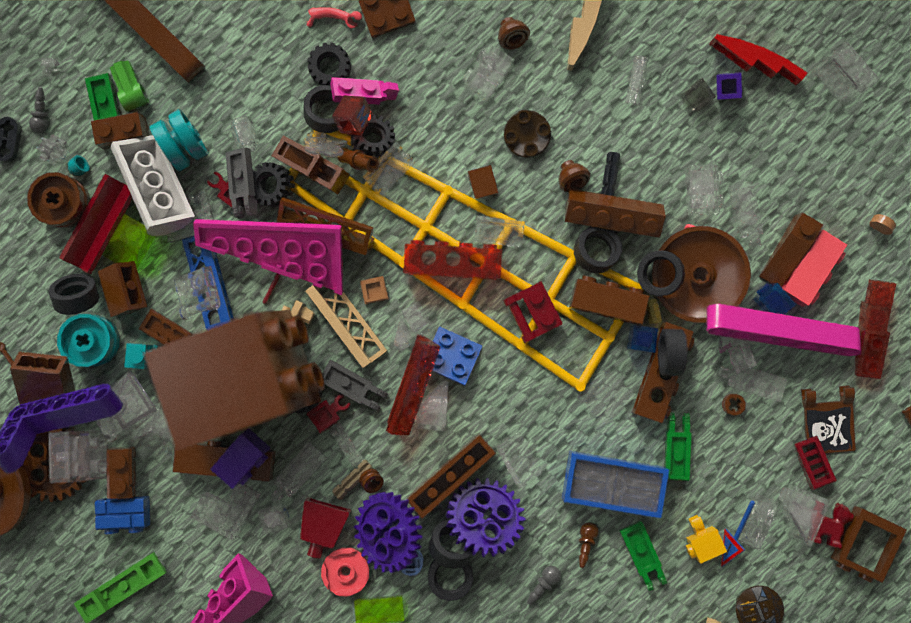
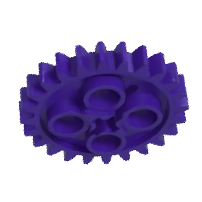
(473, 534)
(399, 542)

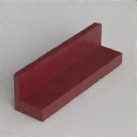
(97, 224)

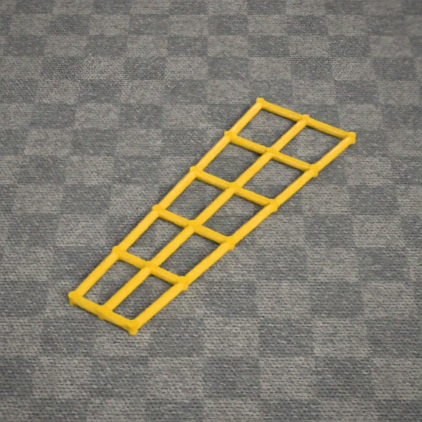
(426, 227)

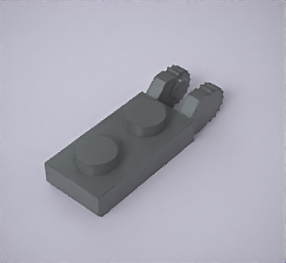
(241, 182)
(351, 384)

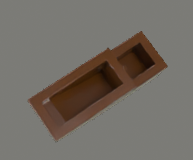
(310, 165)

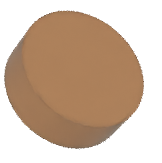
(883, 224)

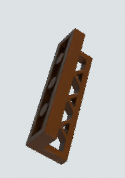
(350, 239)

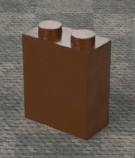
(40, 376)

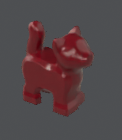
(834, 526)

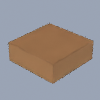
(374, 290)

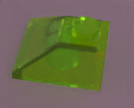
(129, 242)

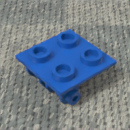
(455, 356)

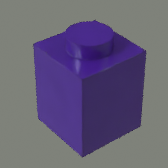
(729, 85)

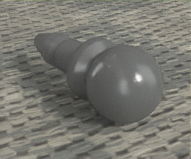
(38, 122)
(550, 576)

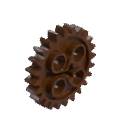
(34, 462)

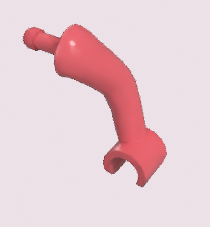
(325, 12)

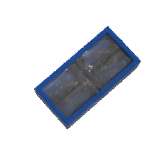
(615, 484)

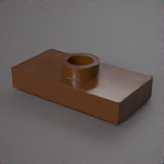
(162, 328)

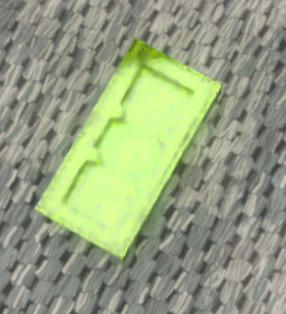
(379, 609)

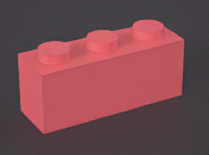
(814, 269)

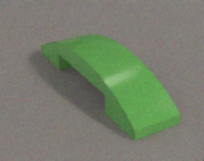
(120, 587)

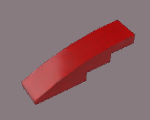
(749, 54)

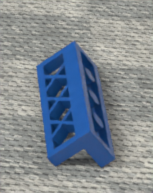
(210, 259)

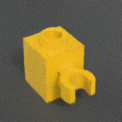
(705, 542)

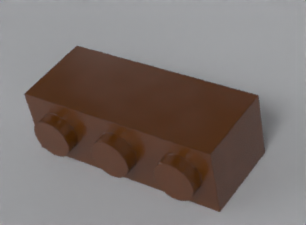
(609, 300)

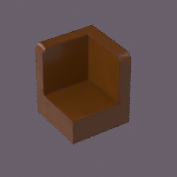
(483, 182)

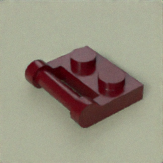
(540, 308)

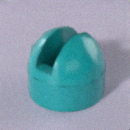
(75, 167)

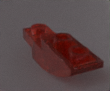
(873, 328)

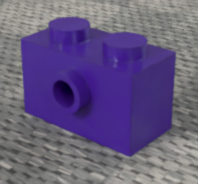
(240, 459)

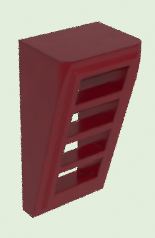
(809, 474)

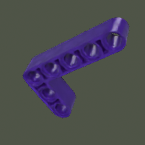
(51, 414)

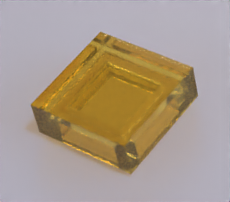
(653, 311)

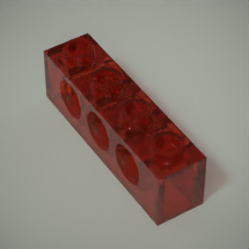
(415, 266)

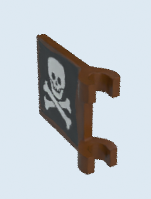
(830, 420)

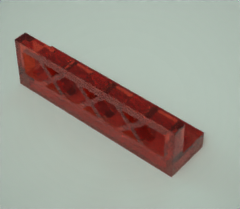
(413, 386)

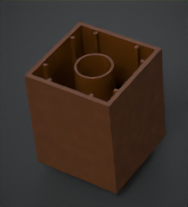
(234, 376)

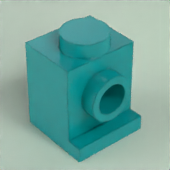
(135, 355)

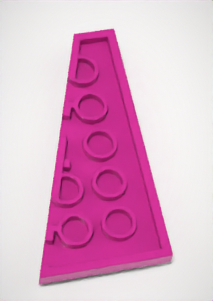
(288, 249)

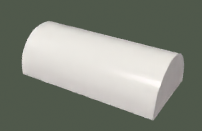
(153, 185)

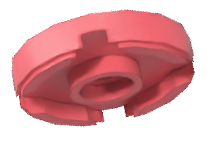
(343, 584)

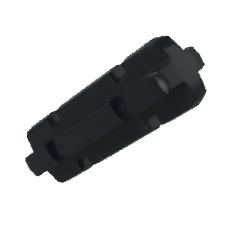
(610, 173)

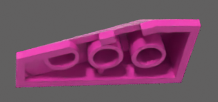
(238, 596)

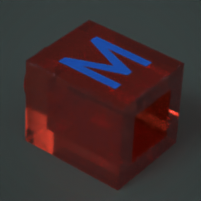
(352, 115)

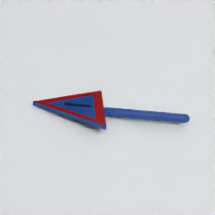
(731, 544)

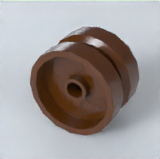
(57, 200)

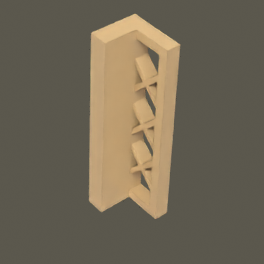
(340, 328)

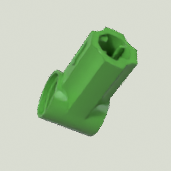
(130, 90)

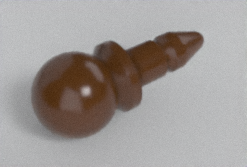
(589, 533)

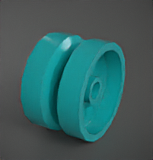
(179, 140)
(74, 337)

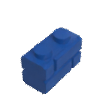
(122, 514)

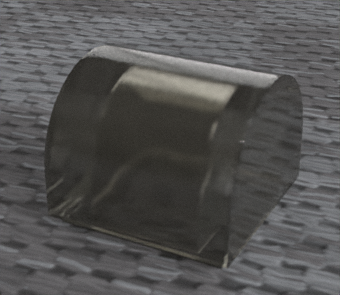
(698, 95)

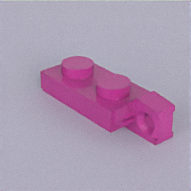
(372, 90)

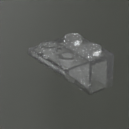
(77, 456)

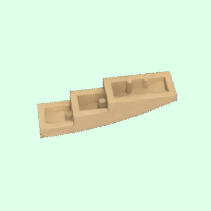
(581, 30)

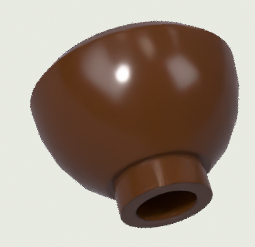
(513, 33)
(573, 176)

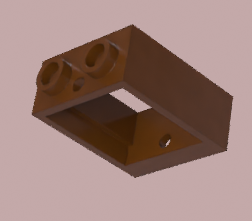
(849, 535)

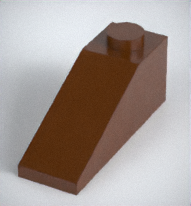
(791, 248)

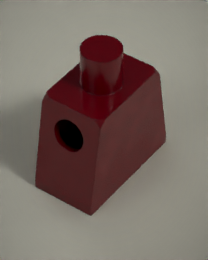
(322, 525)

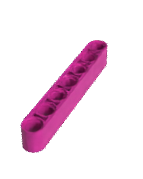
(783, 330)

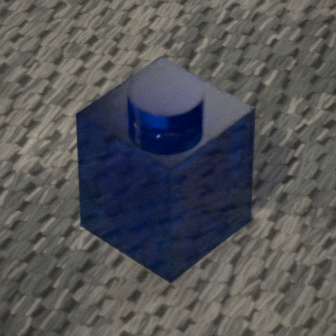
(773, 299)
(642, 338)

